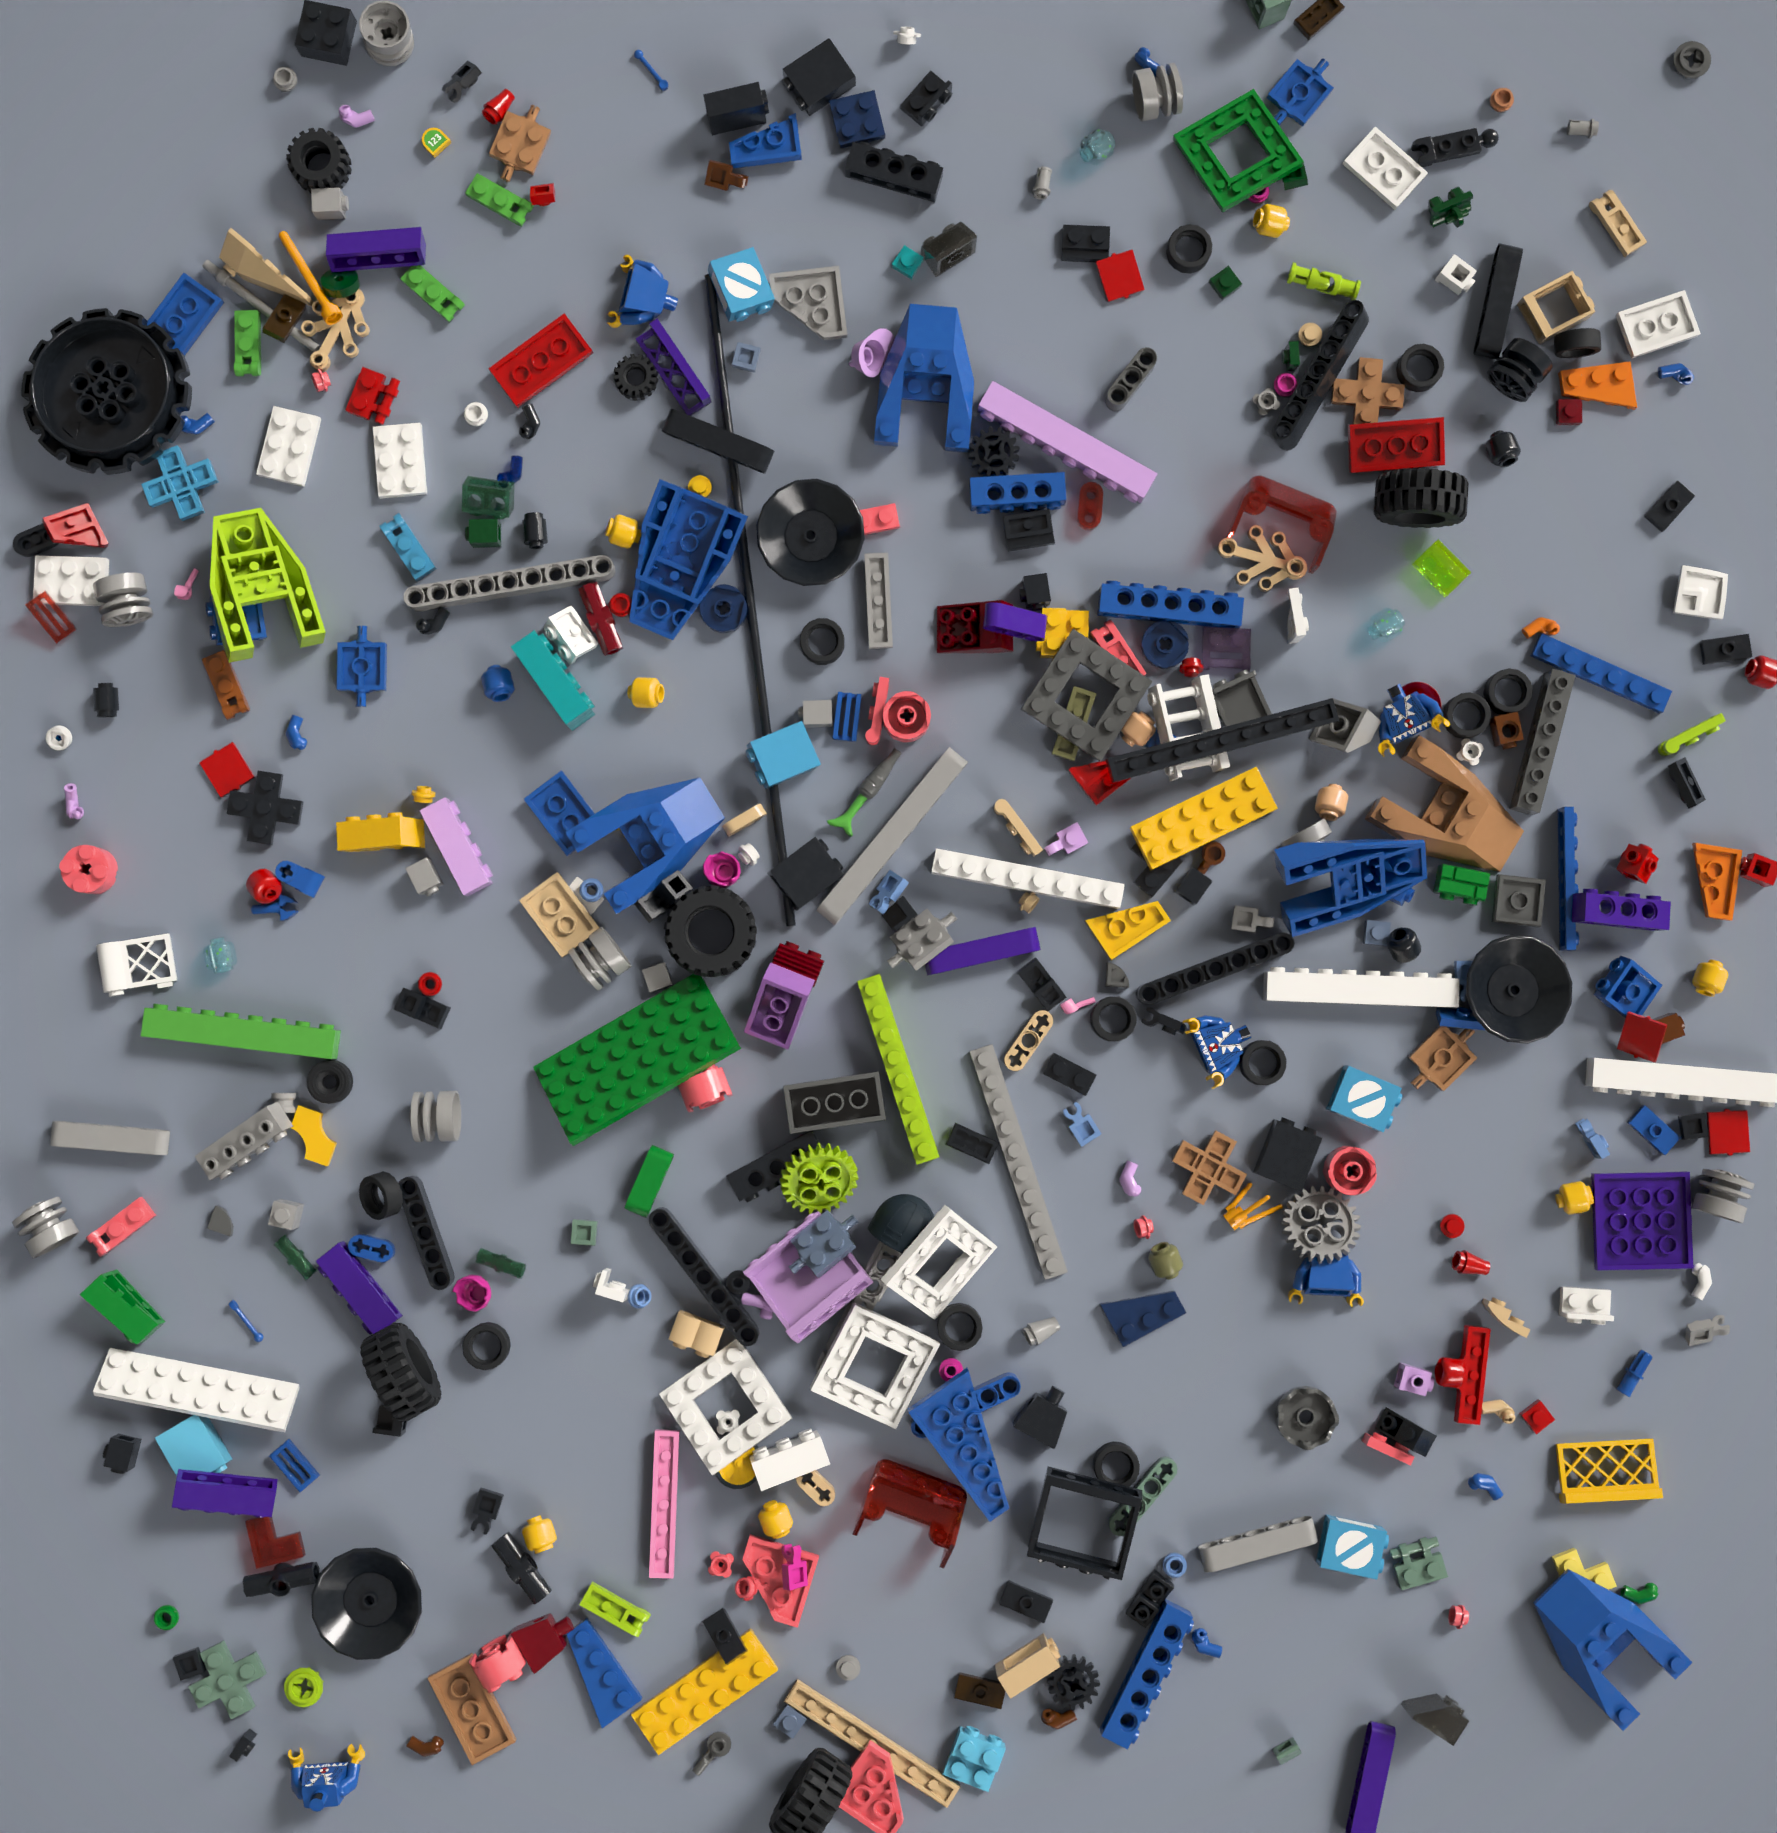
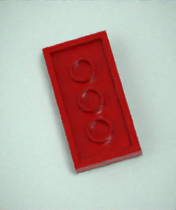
(541, 360)
(1396, 444)

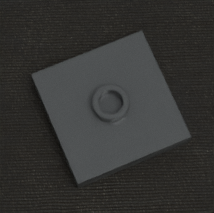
(1518, 900)

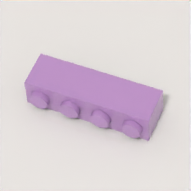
(456, 846)

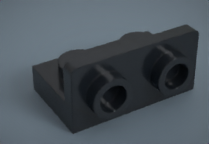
(926, 98)

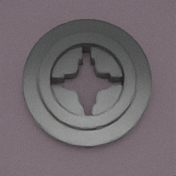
(1701, 57)

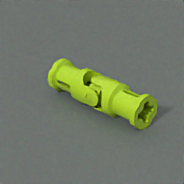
(1321, 281)

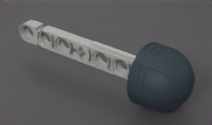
(896, 1227)

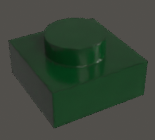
(1295, 179)
(1225, 282)
(1291, 356)

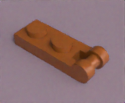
(225, 684)

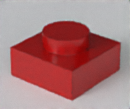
(542, 194)
(1537, 1416)

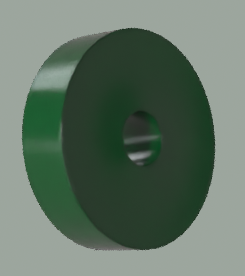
(339, 283)

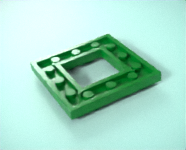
(1229, 191)

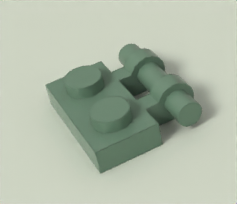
(1421, 1569)

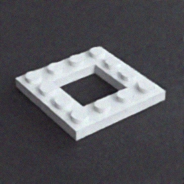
(934, 1299)
(680, 1401)
(884, 1408)

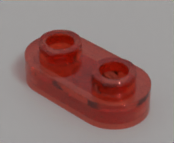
(1090, 506)

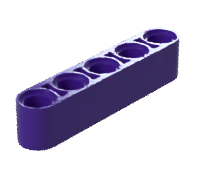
(984, 950)
(1371, 1778)

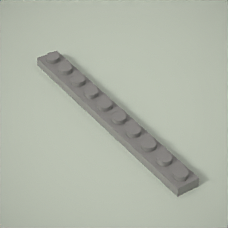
(1018, 1161)

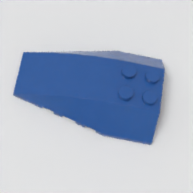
(681, 556)

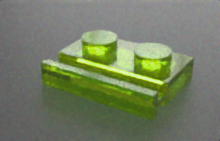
(1441, 568)

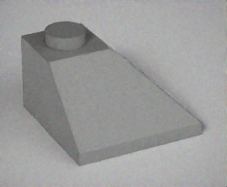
(1352, 731)

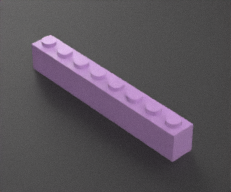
(1066, 442)

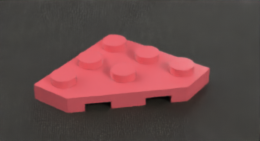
(765, 1563)
(874, 1791)

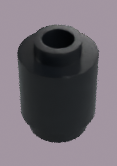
(534, 530)
(106, 700)

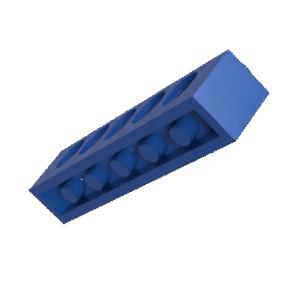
(1110, 607)
(1127, 1733)

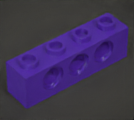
(1587, 911)

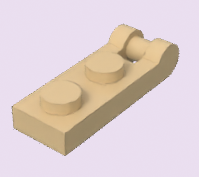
(1618, 223)
(1017, 827)

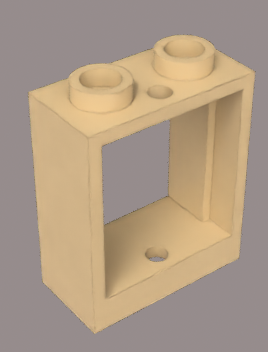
(1535, 316)
(1028, 1665)

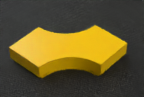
(309, 1126)

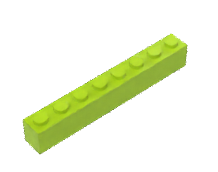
(898, 1069)

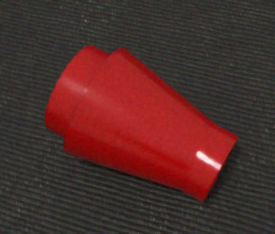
(498, 106)
(1469, 1264)

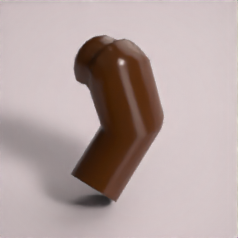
(1057, 1720)
(426, 1748)

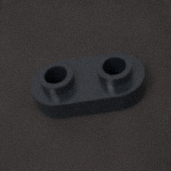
(38, 539)

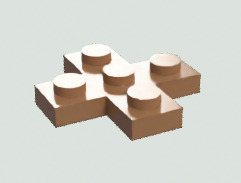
(1367, 392)
(1209, 1167)

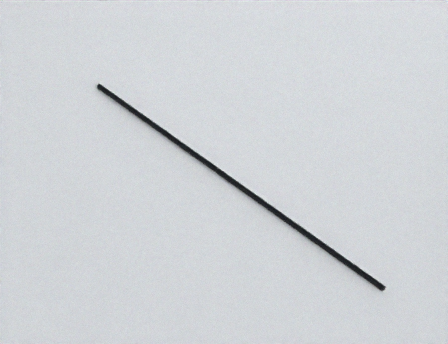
(747, 578)

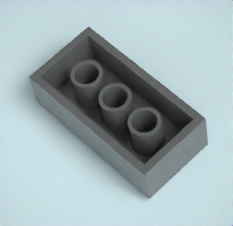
(834, 1102)

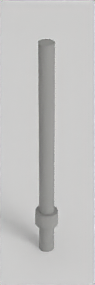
(225, 279)

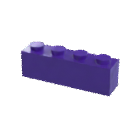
(376, 249)
(358, 1288)
(224, 1493)

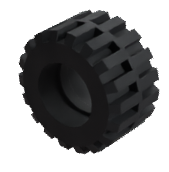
(306, 148)

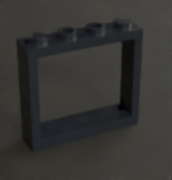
(1093, 1487)

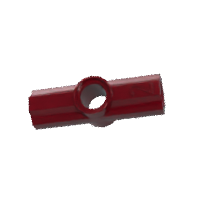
(600, 618)

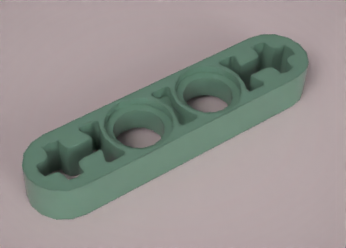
(1147, 1498)

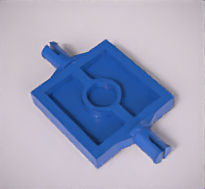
(1300, 92)
(361, 666)

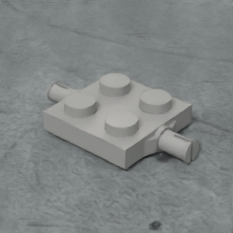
(921, 939)

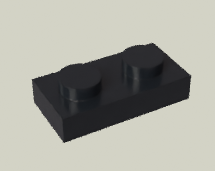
(1686, 782)
(1069, 1074)

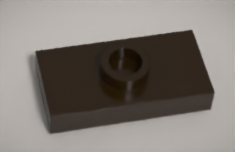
(1318, 16)
(284, 318)
(979, 1690)

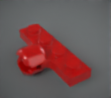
(1467, 1374)

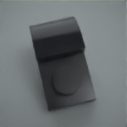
(663, 897)

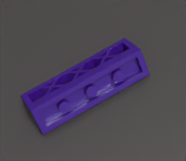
(680, 362)

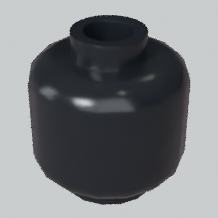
(1503, 448)
(1403, 945)

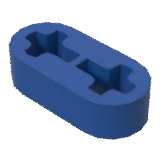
(370, 1253)

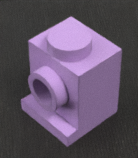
(1405, 1379)

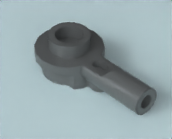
(718, 1745)

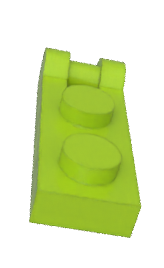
(1691, 735)
(614, 1609)

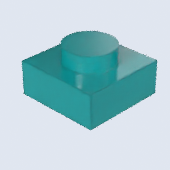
(907, 262)

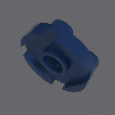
(716, 597)
(1151, 646)

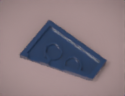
(1142, 1315)

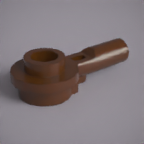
(1212, 854)

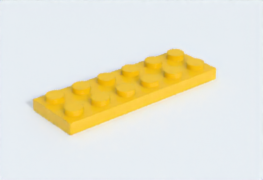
(1203, 818)
(702, 1694)

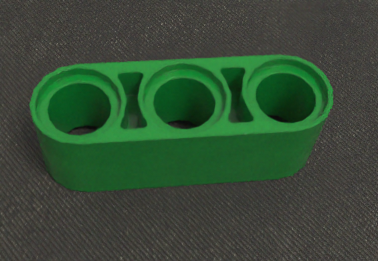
(649, 1181)

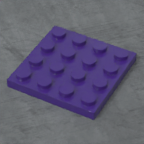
(1642, 1220)

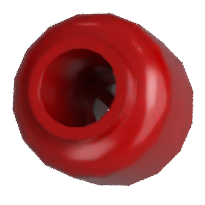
(1761, 672)
(264, 886)

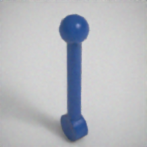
(663, 84)
(258, 1337)

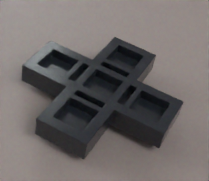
(265, 807)

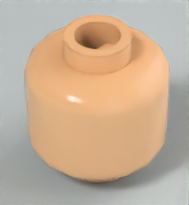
(1138, 729)
(1331, 802)

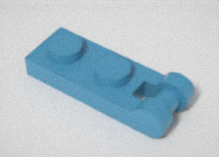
(408, 548)

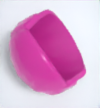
(721, 869)
(472, 1292)

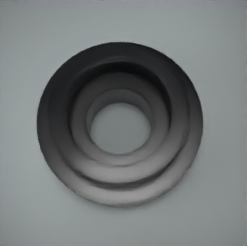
(730, 1282)

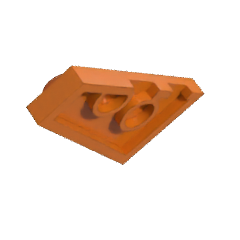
(1601, 383)
(1718, 878)

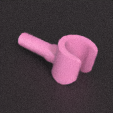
(185, 592)
(1070, 1007)

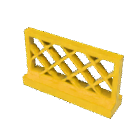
(1613, 1492)

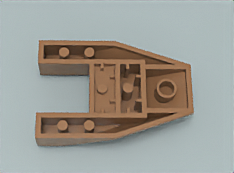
(1462, 818)

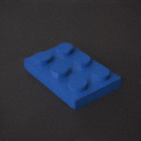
(186, 312)
(559, 808)

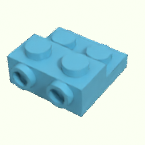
(974, 1758)

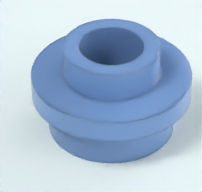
(584, 890)
(644, 1296)
(1174, 1572)

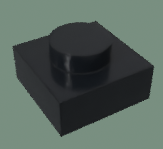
(1693, 1126)
(189, 1663)
(244, 1746)

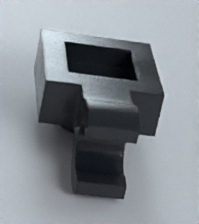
(464, 77)
(1169, 1024)

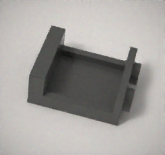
(1240, 699)

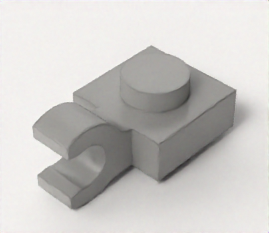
(1247, 919)
(1703, 1331)

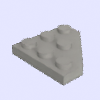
(813, 299)

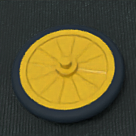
(738, 1473)

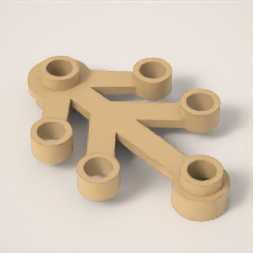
(342, 326)
(1265, 559)

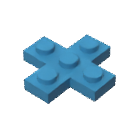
(180, 483)

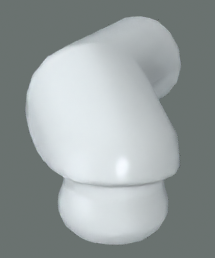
(1704, 1280)

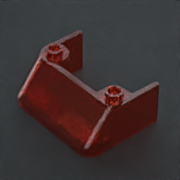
(1267, 492)
(917, 1498)

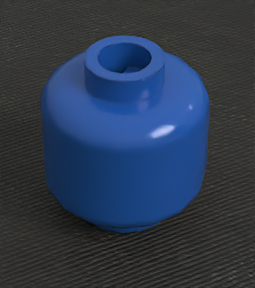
(497, 683)

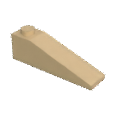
(248, 264)

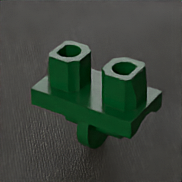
(1452, 210)

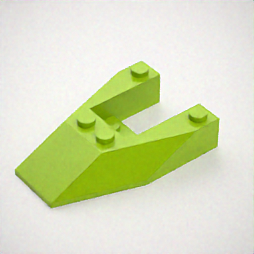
(254, 567)

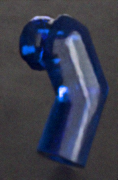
(515, 472)

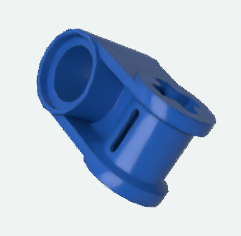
(302, 878)

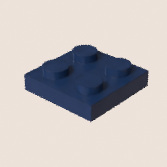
(857, 119)

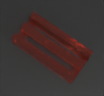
(30, 605)

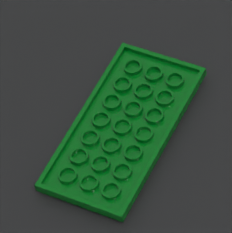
(636, 1058)

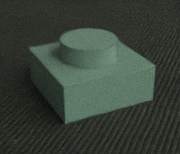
(584, 1232)

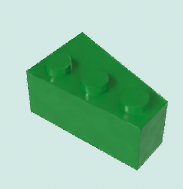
(123, 1306)

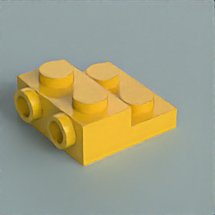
(1059, 626)

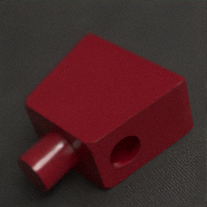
(541, 1639)

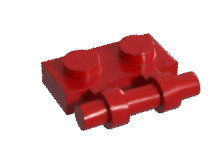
(366, 393)

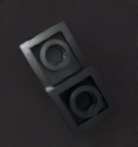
(1149, 1598)

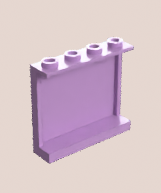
(802, 1298)

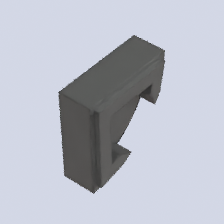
(1115, 976)
(221, 1221)

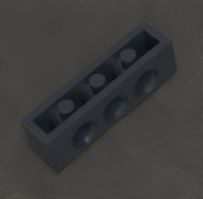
(902, 182)
(740, 1178)

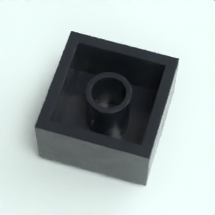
(325, 32)

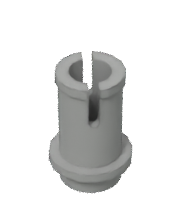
(1587, 128)
(1042, 183)

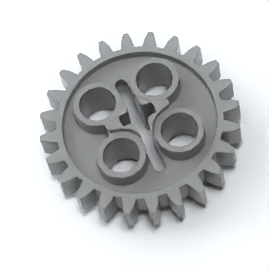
(1327, 1244)

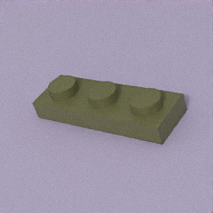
(1080, 705)

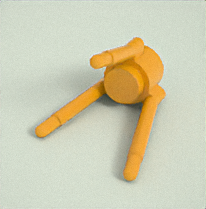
(1236, 1216)

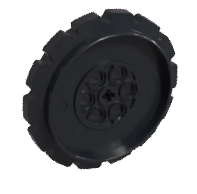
(73, 357)

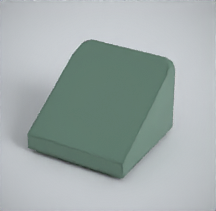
(1286, 1751)

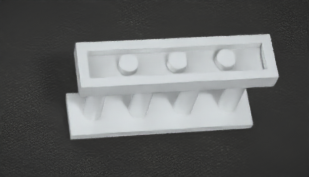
(1205, 712)

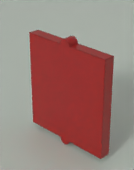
(1119, 275)
(227, 769)
(1642, 1036)
(1728, 1132)

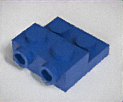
(253, 616)
(1627, 987)

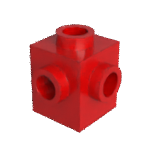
(1637, 863)

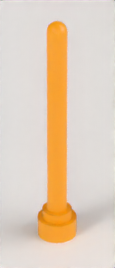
(330, 312)

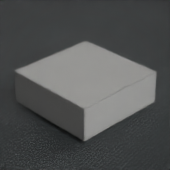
(657, 977)

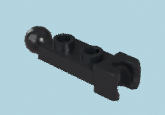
(1453, 145)

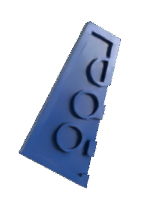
(604, 1677)

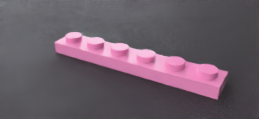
(664, 1504)

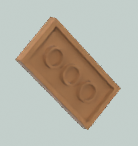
(471, 1710)

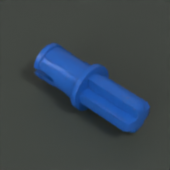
(1634, 1373)

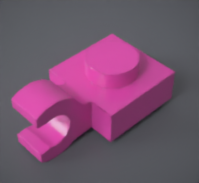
(795, 1570)

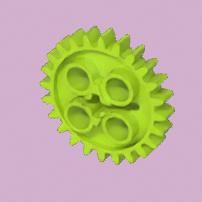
(819, 1178)

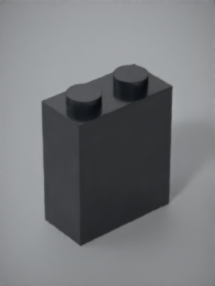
(818, 77)
(736, 108)
(806, 873)
(1288, 1154)

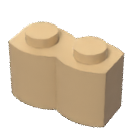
(696, 1333)

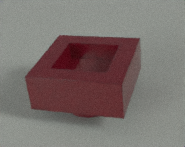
(1569, 412)

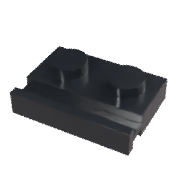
(1085, 243)
(1028, 530)

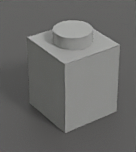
(329, 203)
(816, 713)
(424, 877)
(286, 1214)

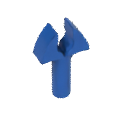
(276, 908)

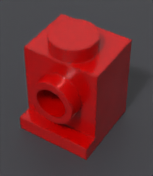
(1766, 869)

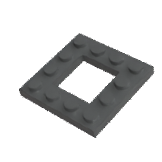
(1130, 690)

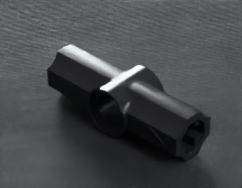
(521, 1568)
(281, 1579)

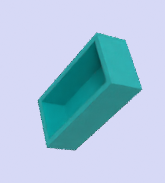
(550, 676)

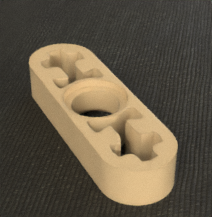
(1044, 1029)

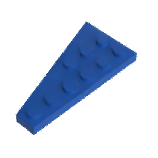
(958, 1433)

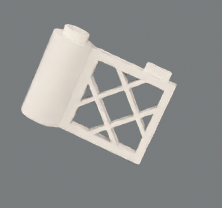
(116, 968)

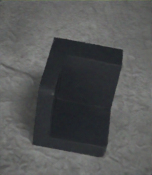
(1193, 886)
(899, 914)
(388, 1424)

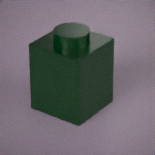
(483, 533)

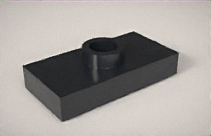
(1669, 506)
(1725, 649)
(972, 1143)
(1026, 1601)
(725, 1636)

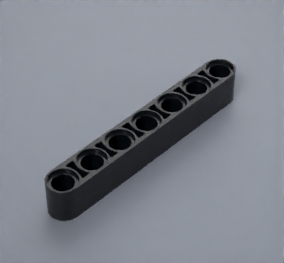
(1321, 364)
(1226, 966)
(705, 1288)

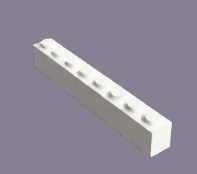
(1027, 879)
(1360, 989)
(1683, 1080)

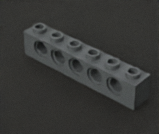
(1542, 742)

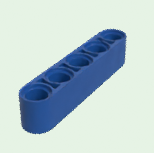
(996, 1386)

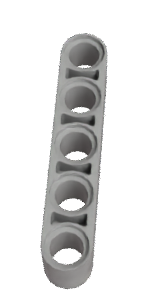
(109, 1138)
(1258, 1544)

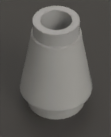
(1040, 1330)

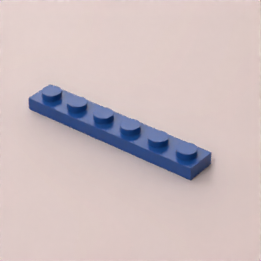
(1601, 673)
(1566, 877)

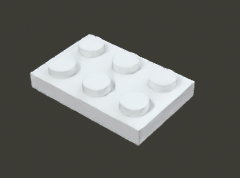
(1385, 168)
(1658, 324)
(288, 446)
(399, 460)
(69, 578)

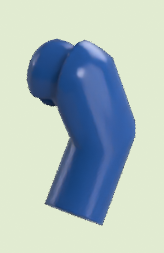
(1144, 61)
(1678, 372)
(197, 426)
(293, 735)
(1487, 1483)
(1203, 1644)

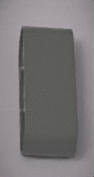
(1135, 369)

